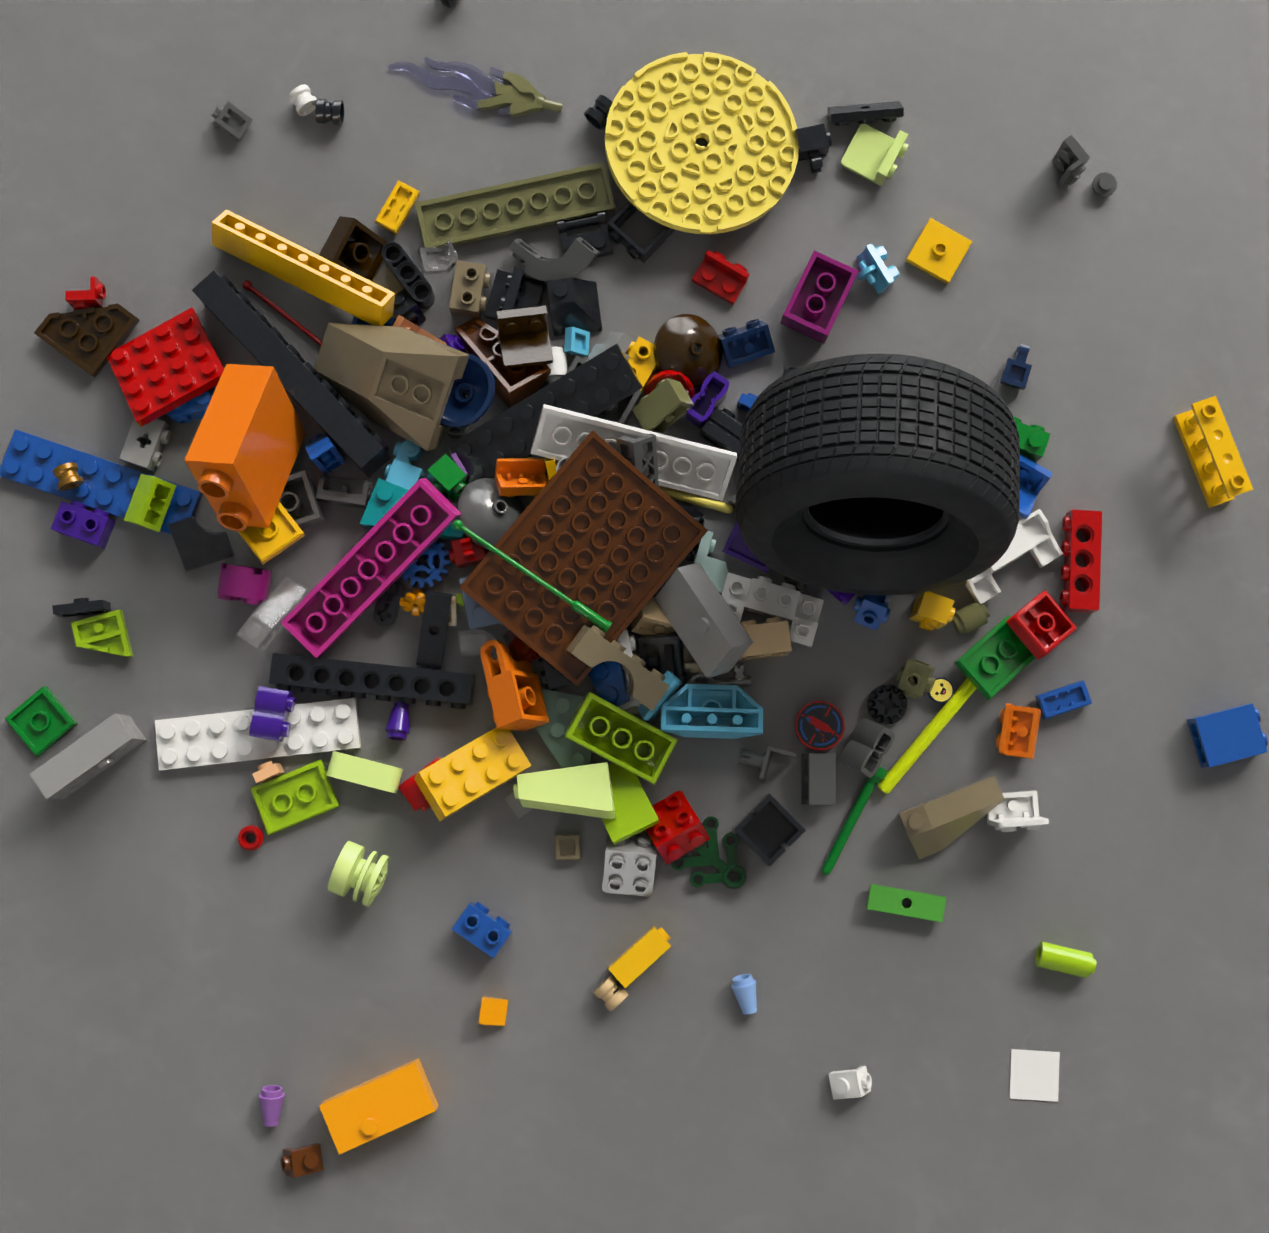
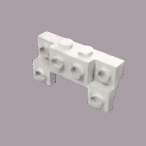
(1031, 536)
(774, 601)

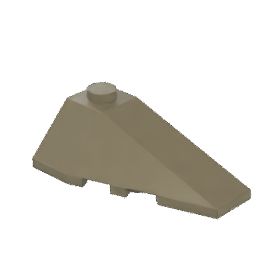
(945, 818)

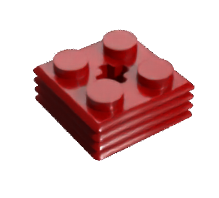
(1035, 637)

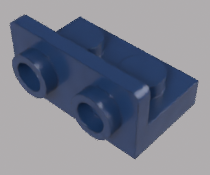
(746, 342)

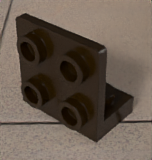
(524, 337)

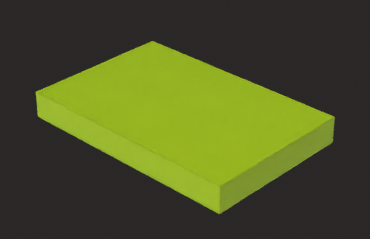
(295, 797)
(631, 806)

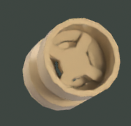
(610, 993)

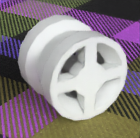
(303, 100)

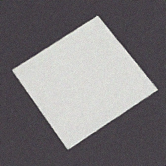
(1034, 1075)

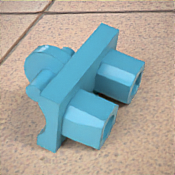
(874, 269)

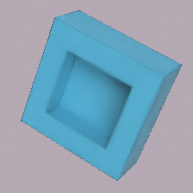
(576, 342)

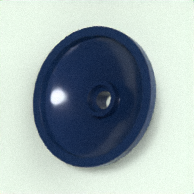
(480, 382)

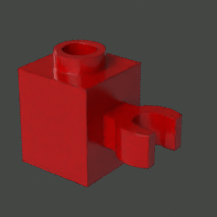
(466, 553)

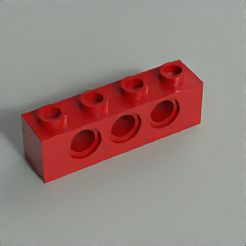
(1091, 525)

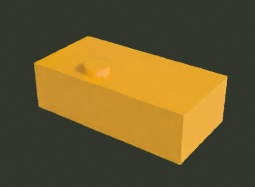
(378, 1106)

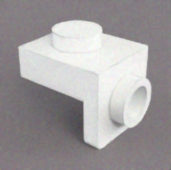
(850, 1083)

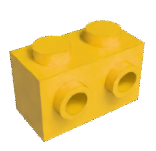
(642, 360)
(932, 611)

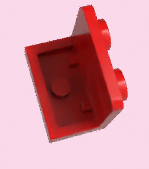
(678, 828)

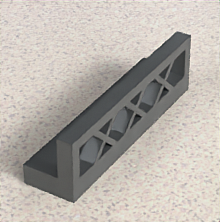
(632, 451)

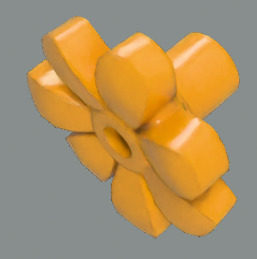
(413, 601)

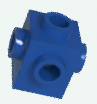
(872, 610)

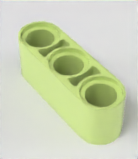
(364, 772)

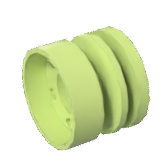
(355, 872)

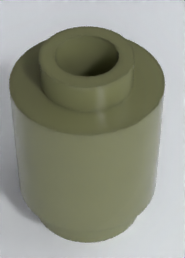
(970, 618)

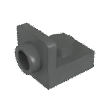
(231, 120)

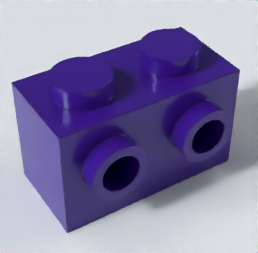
(83, 524)

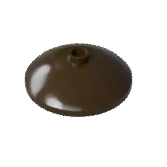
(675, 348)

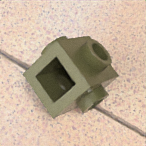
(924, 674)

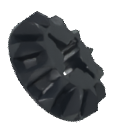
(877, 710)

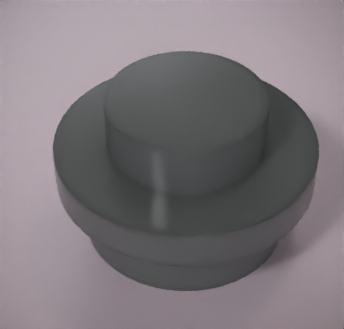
(1104, 184)

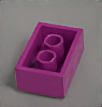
(819, 297)

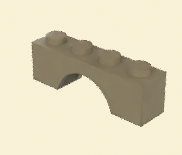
(642, 684)

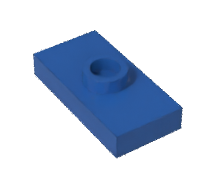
(1063, 699)

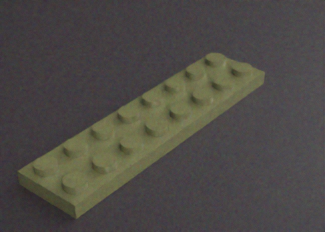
(515, 206)

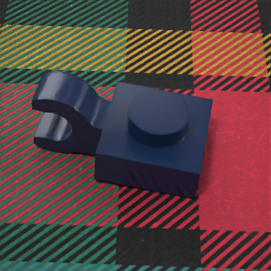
(1016, 370)

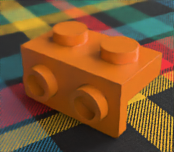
(520, 476)
(1018, 731)

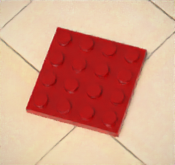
(166, 367)

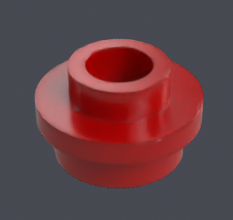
(243, 841)

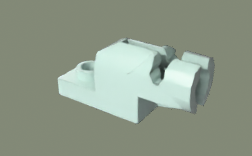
(713, 567)

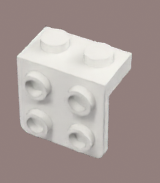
(1017, 810)

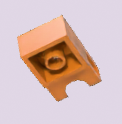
(512, 689)

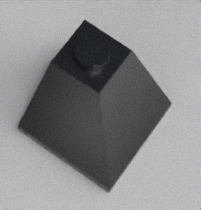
(574, 304)

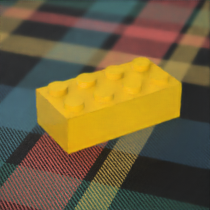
(471, 772)

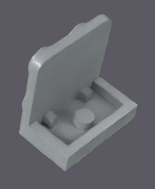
(630, 866)

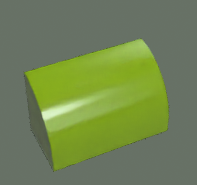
(150, 502)

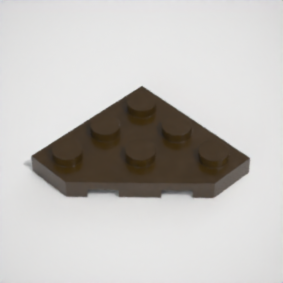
(88, 334)

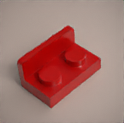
(721, 277)

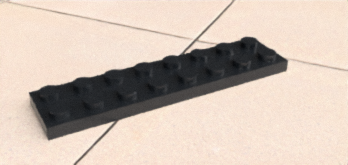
(584, 390)

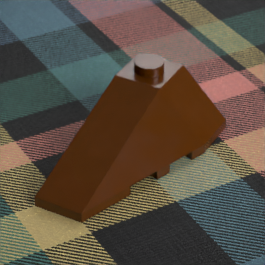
(510, 384)

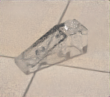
(266, 619)

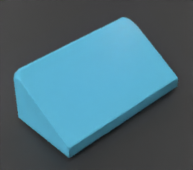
(674, 684)

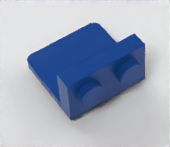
(1032, 480)

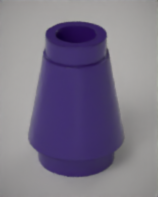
(398, 722)

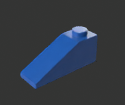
(324, 453)

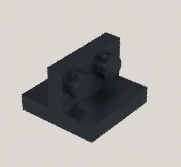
(513, 292)

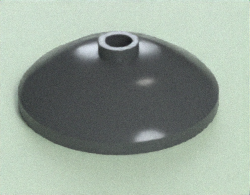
(480, 512)

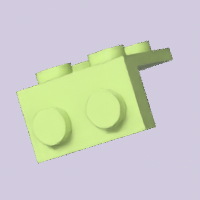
(874, 154)

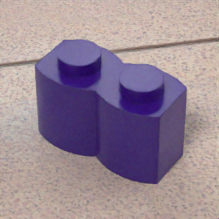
(712, 395)
(271, 714)

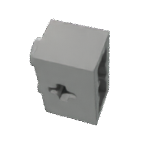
(147, 456)

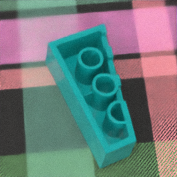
(384, 498)

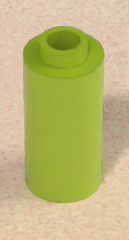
(1064, 959)

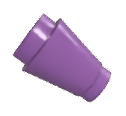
(271, 1104)

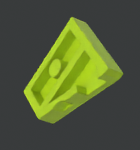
(103, 633)

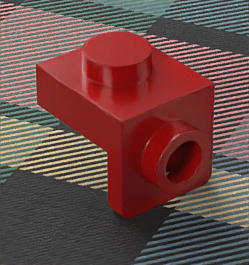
(87, 298)

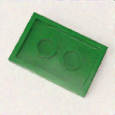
(995, 659)

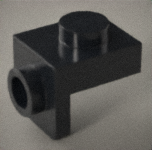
(407, 308)

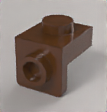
(302, 1160)

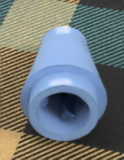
(745, 992)

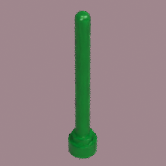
(852, 820)

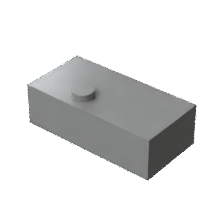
(703, 620)
(88, 757)

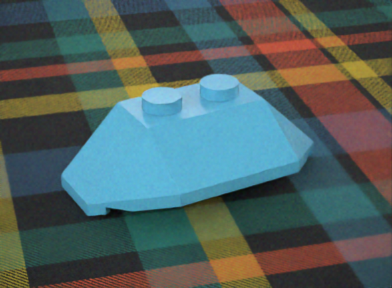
(712, 712)

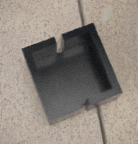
(768, 829)

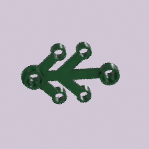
(710, 856)

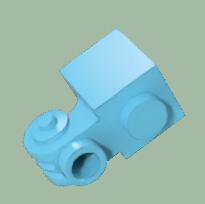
(401, 470)

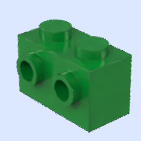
(1032, 440)
(447, 478)

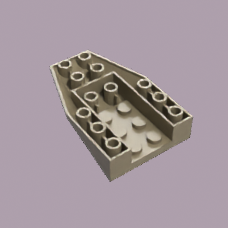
(392, 377)

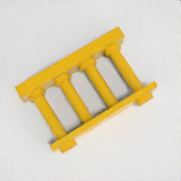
(1212, 452)

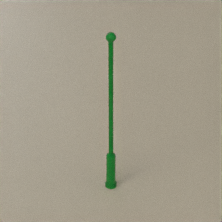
(575, 605)

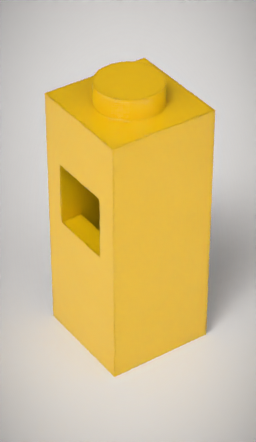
(640, 955)

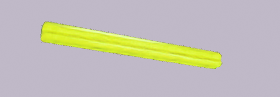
(927, 736)

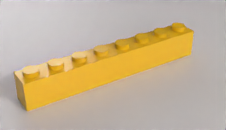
(303, 268)

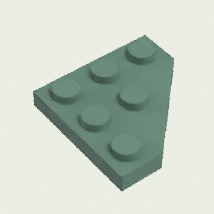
(560, 711)

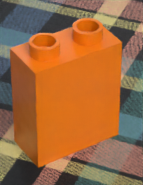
(246, 446)

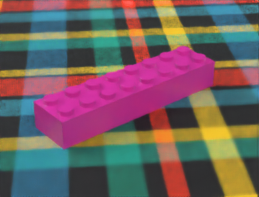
(370, 567)

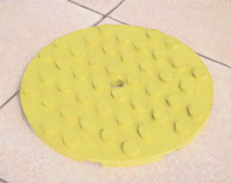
(692, 186)

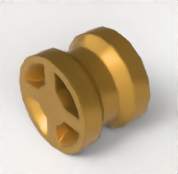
(68, 476)

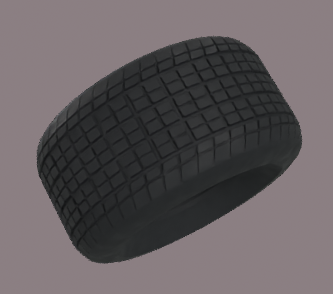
(878, 475)

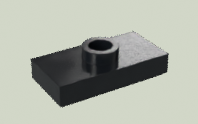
(81, 607)

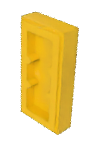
(397, 207)

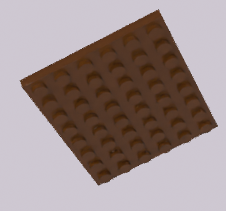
(595, 537)

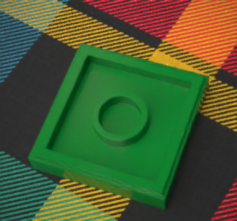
(41, 721)

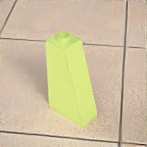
(570, 790)

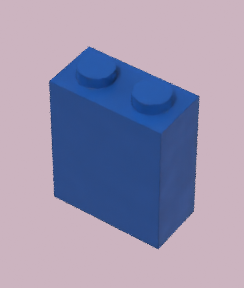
(1228, 735)

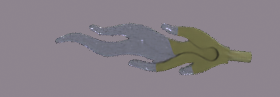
(489, 94)

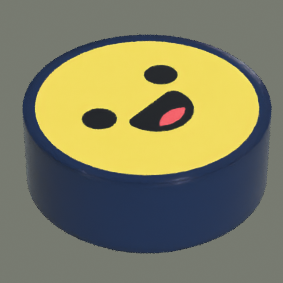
(941, 691)

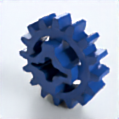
(435, 574)

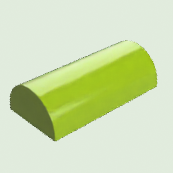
(620, 737)

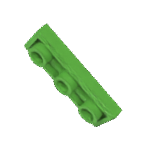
(920, 904)

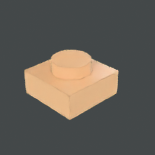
(267, 771)

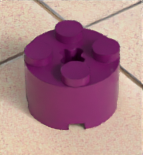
(244, 582)

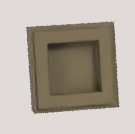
(567, 847)

